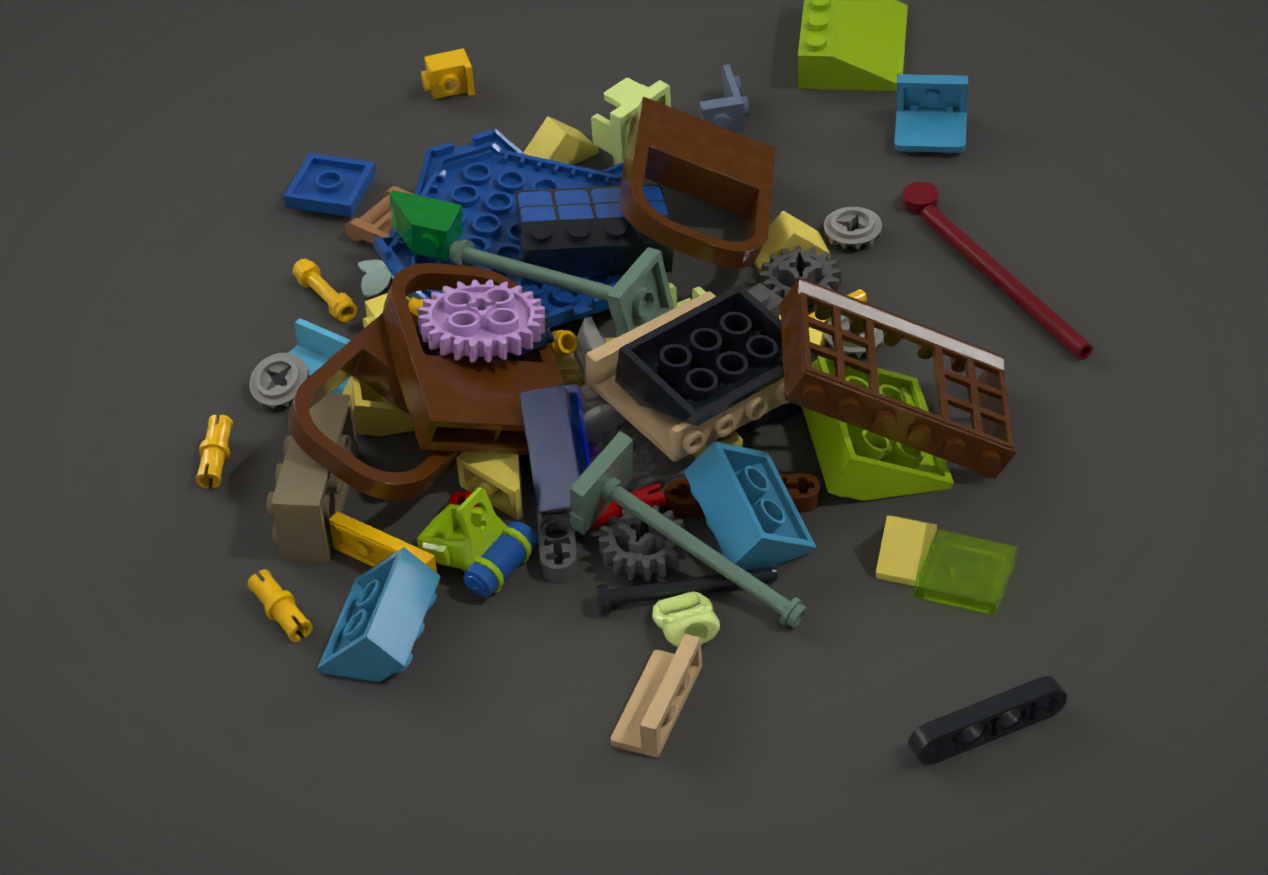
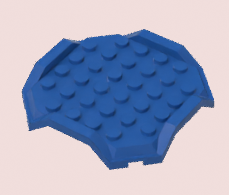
(484, 182)

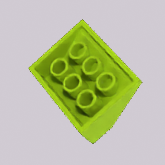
(852, 44)
(864, 463)

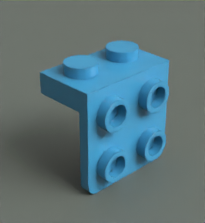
(931, 113)

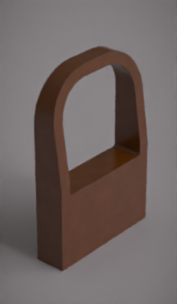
(703, 164)
(371, 361)
(460, 401)

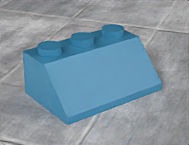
(748, 506)
(381, 619)

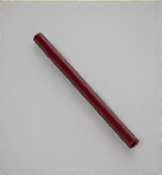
(1007, 283)

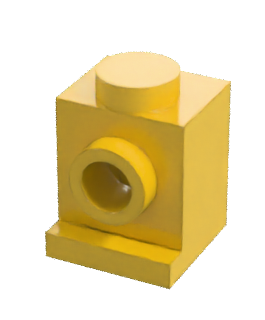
(448, 74)

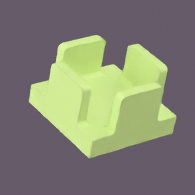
(626, 95)

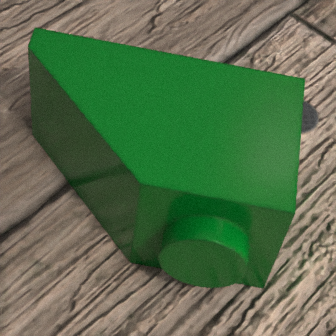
(426, 223)

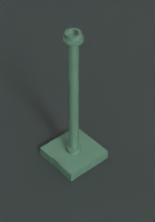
(633, 301)
(605, 483)

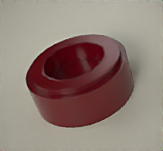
(919, 195)

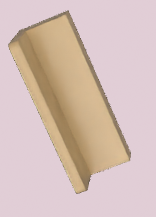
(658, 698)

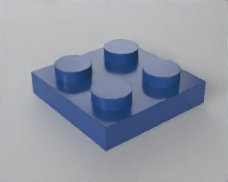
(330, 184)

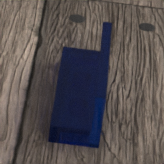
(555, 442)

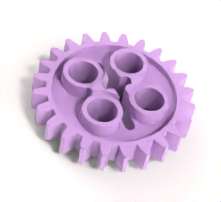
(481, 320)

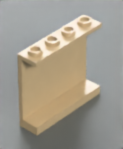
(668, 433)

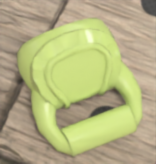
(686, 614)

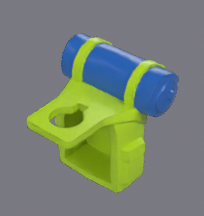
(478, 543)

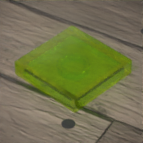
(966, 572)

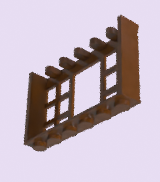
(833, 396)

